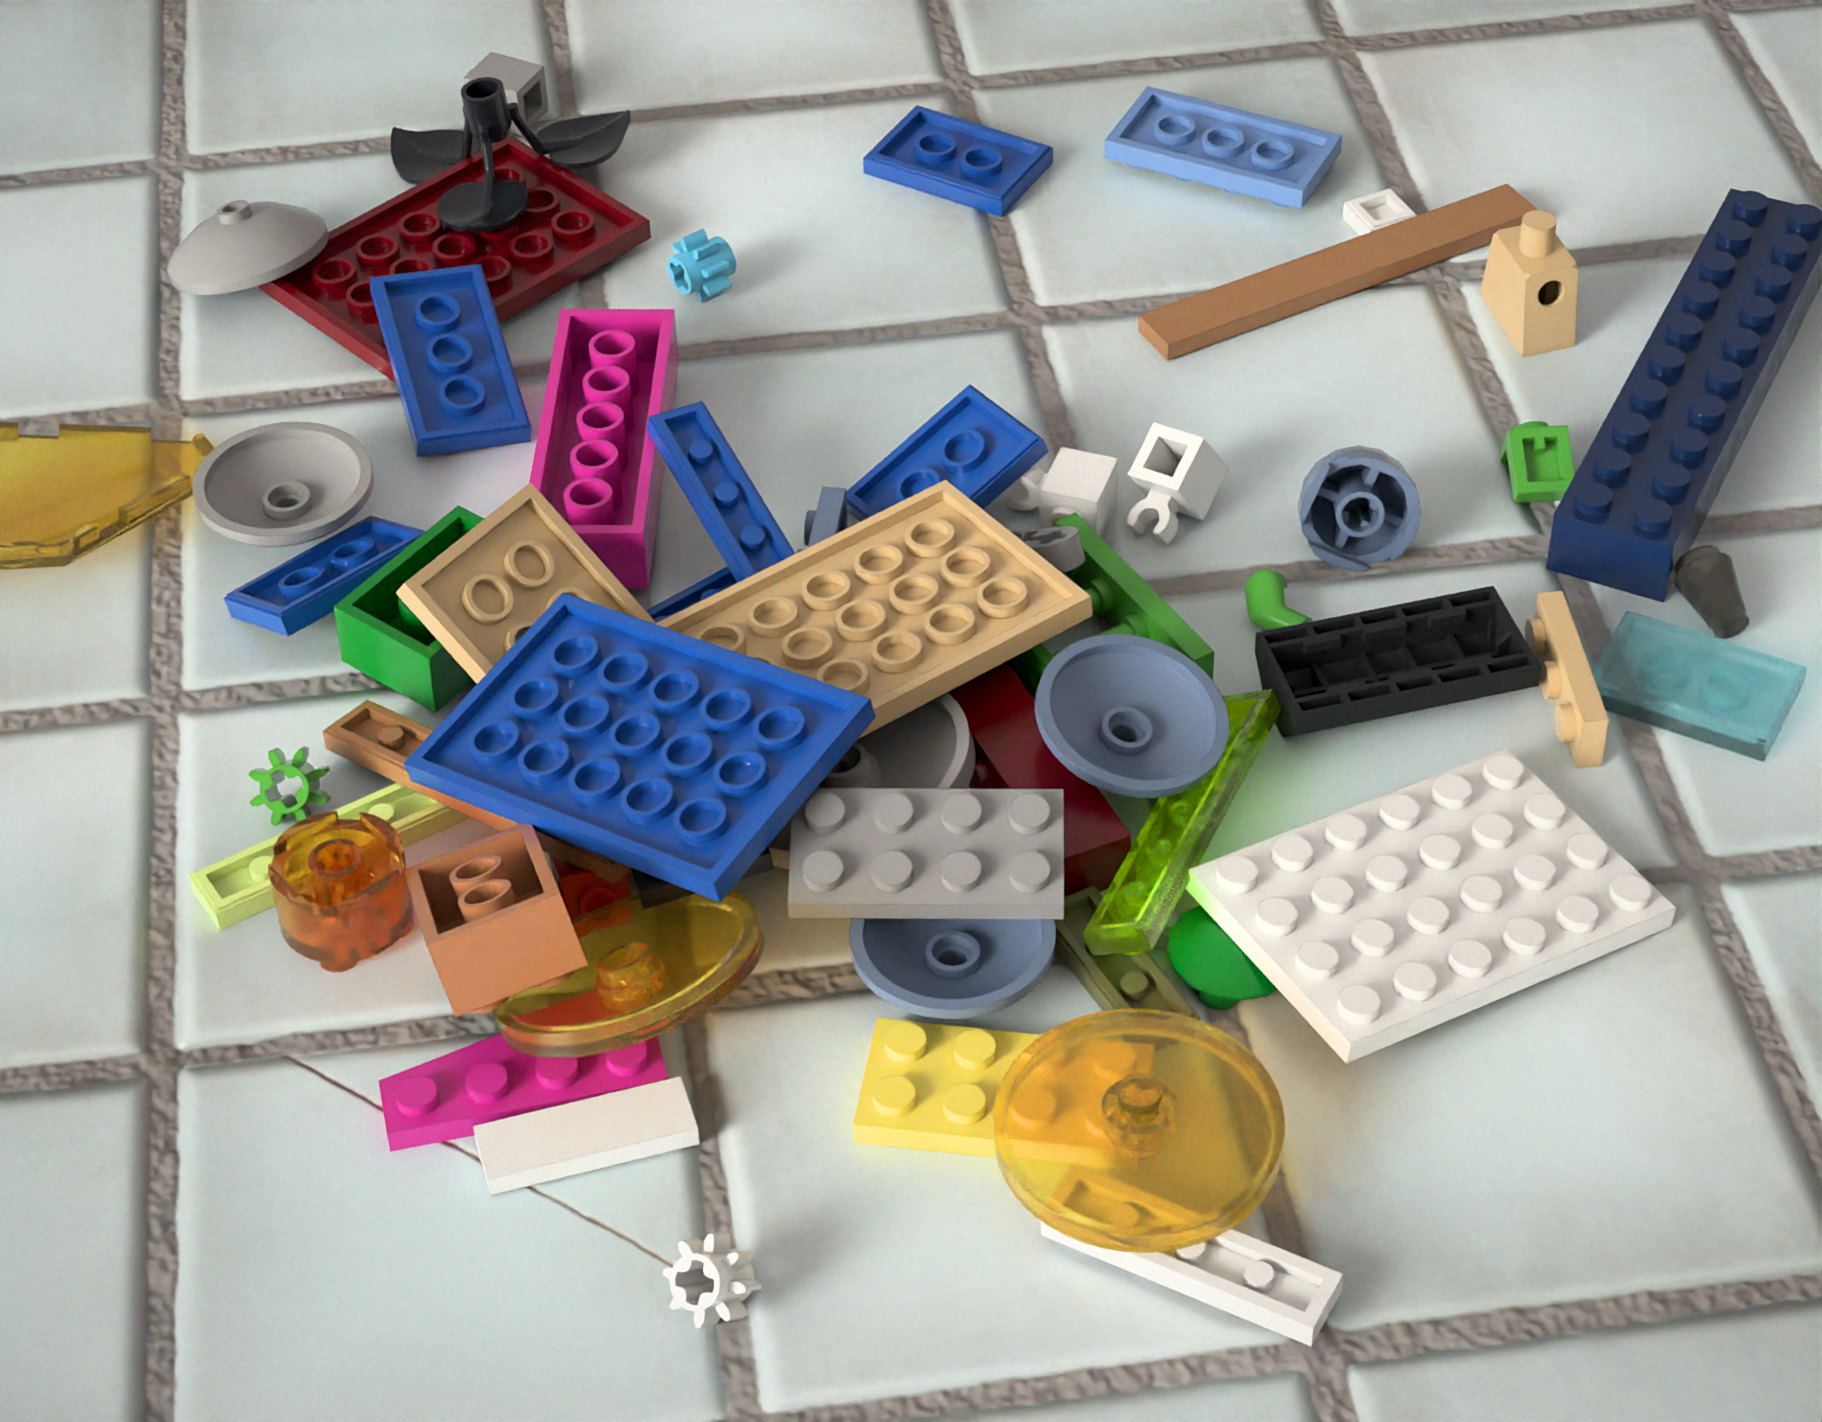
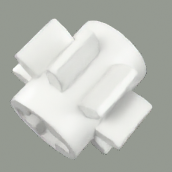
(693, 1285)

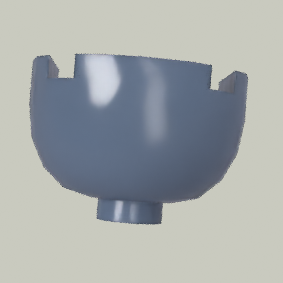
(1358, 508)

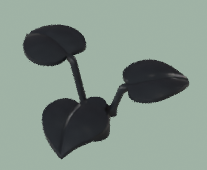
(496, 205)

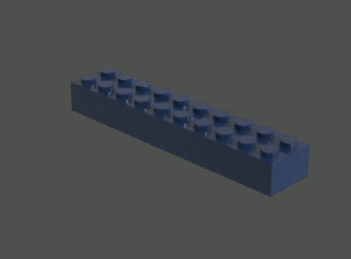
(1690, 398)

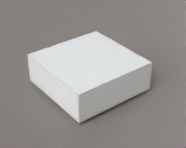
(1375, 211)

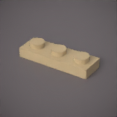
(1567, 680)

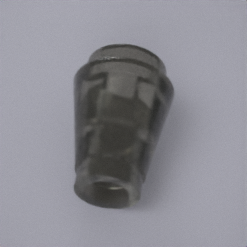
(1712, 589)

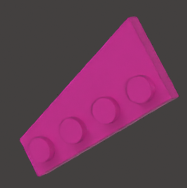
(497, 1082)

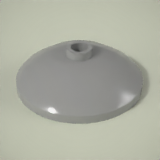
(246, 247)
(283, 484)

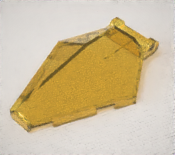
(85, 488)

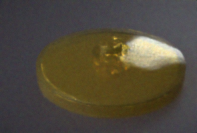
(641, 975)
(1138, 1130)

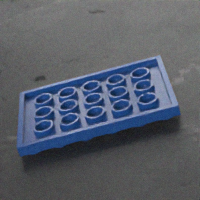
(641, 744)

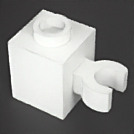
(1176, 475)
(1074, 483)

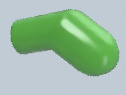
(1267, 602)

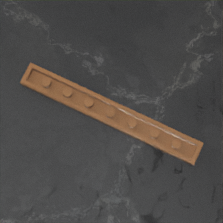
(1331, 272)

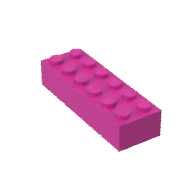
(593, 436)

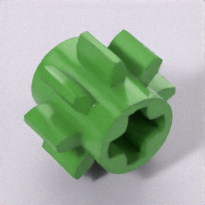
(291, 768)

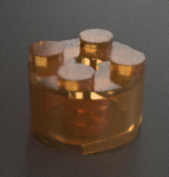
(341, 888)

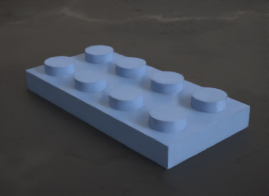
(1223, 147)

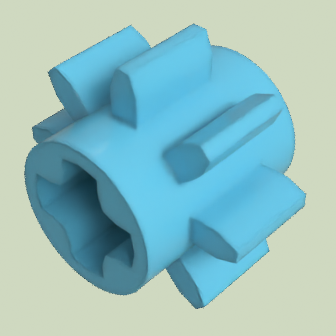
(701, 265)

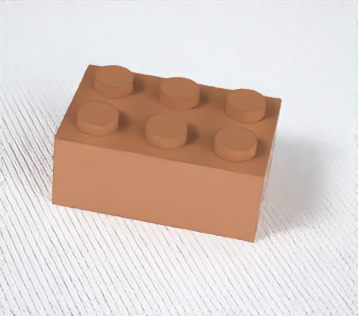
(494, 920)

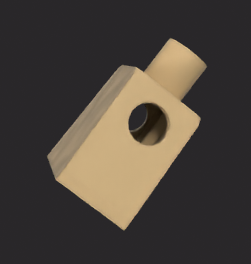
(1532, 285)

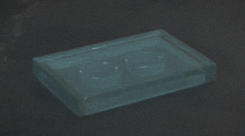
(1697, 685)

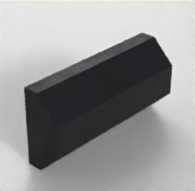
(1394, 661)

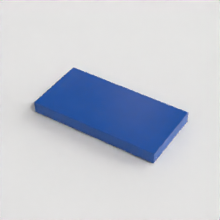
(450, 360)

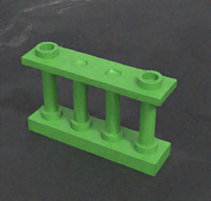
(1123, 601)

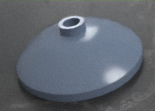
(1131, 716)
(952, 963)

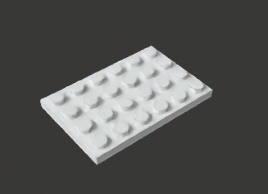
(1428, 902)

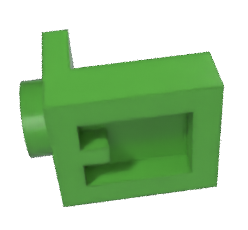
(1538, 461)

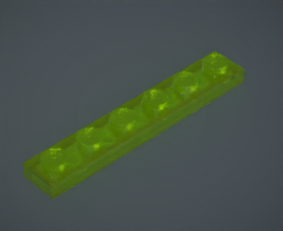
(1177, 838)

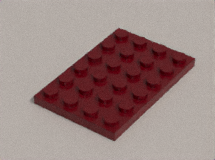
(555, 242)

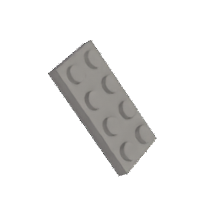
(928, 854)

